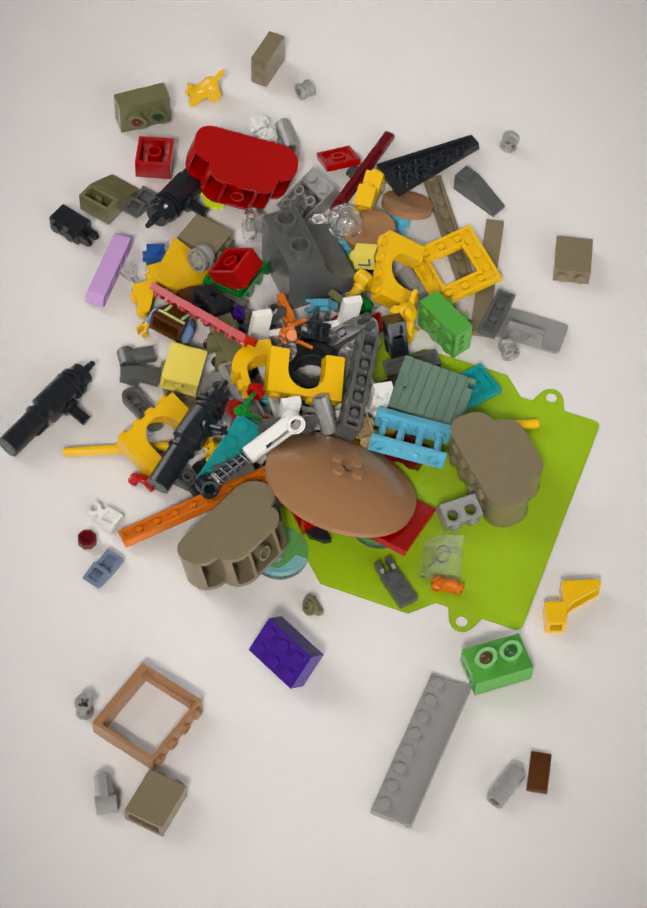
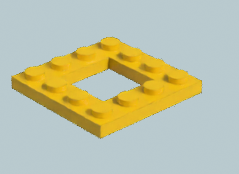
(464, 239)

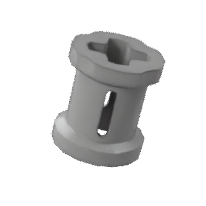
(85, 705)

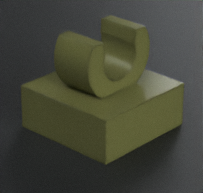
(337, 298)

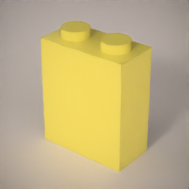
(183, 369)

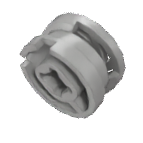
(201, 257)

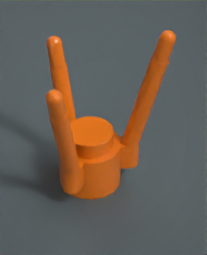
(289, 333)

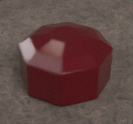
(87, 539)

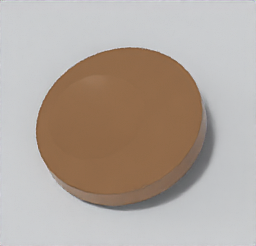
(407, 206)
(374, 224)

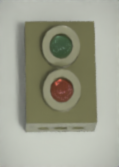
(142, 107)
(221, 345)

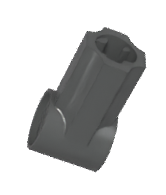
(129, 356)

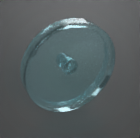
(293, 558)

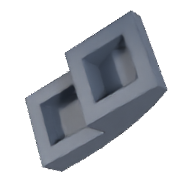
(104, 569)

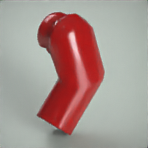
(141, 478)

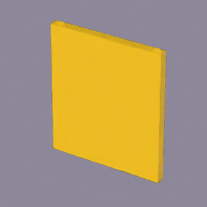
(175, 270)

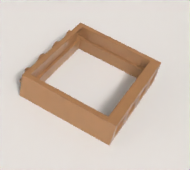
(124, 695)

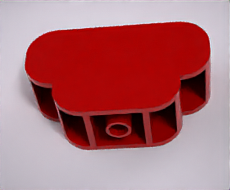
(240, 167)

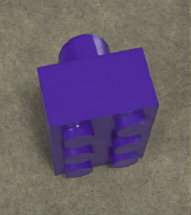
(286, 652)

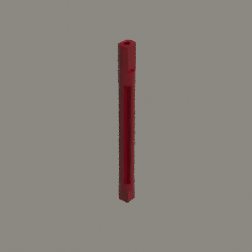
(368, 164)

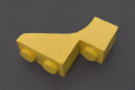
(370, 189)
(142, 295)
(572, 595)

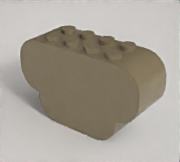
(496, 465)
(234, 539)

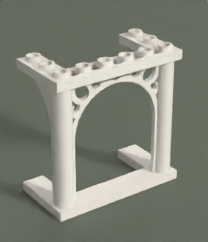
(378, 394)

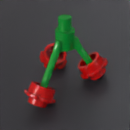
(255, 392)

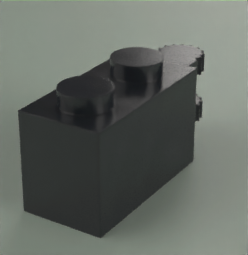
(72, 226)

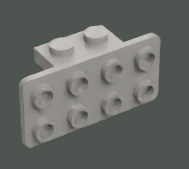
(533, 331)

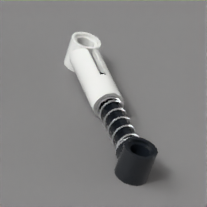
(252, 452)

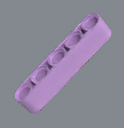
(109, 270)

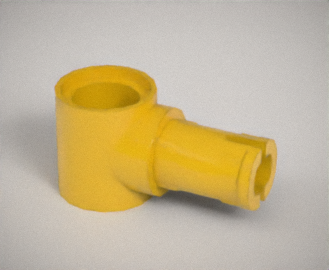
(362, 282)

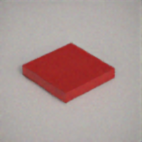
(338, 158)

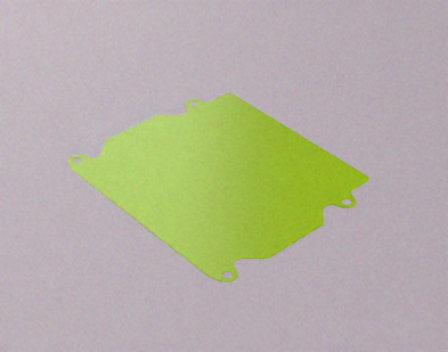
(498, 563)

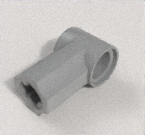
(105, 797)

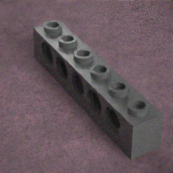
(357, 385)

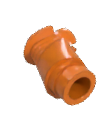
(447, 585)

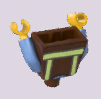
(170, 323)

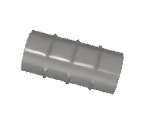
(287, 134)
(412, 282)
(324, 413)
(505, 786)

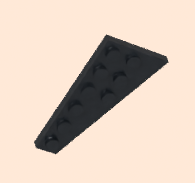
(417, 167)

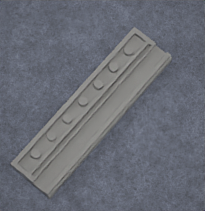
(420, 751)

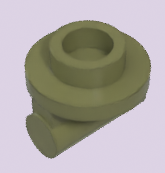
(312, 606)

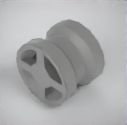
(304, 89)
(509, 141)
(508, 349)

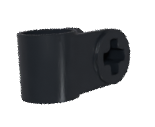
(315, 331)

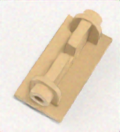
(366, 430)

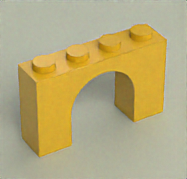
(394, 247)
(279, 384)
(134, 442)

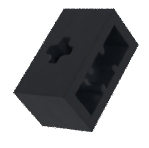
(211, 300)

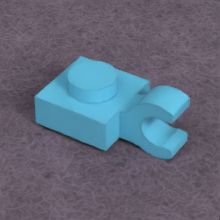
(323, 305)

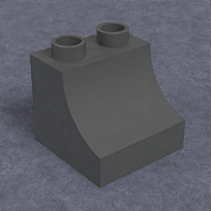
(304, 258)

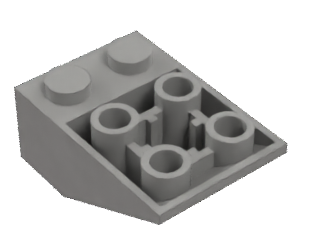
(310, 195)

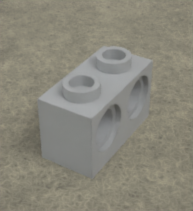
(457, 508)

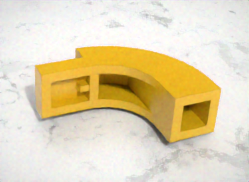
(244, 361)

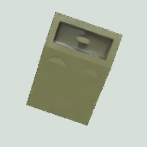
(106, 197)

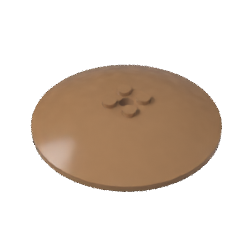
(362, 502)

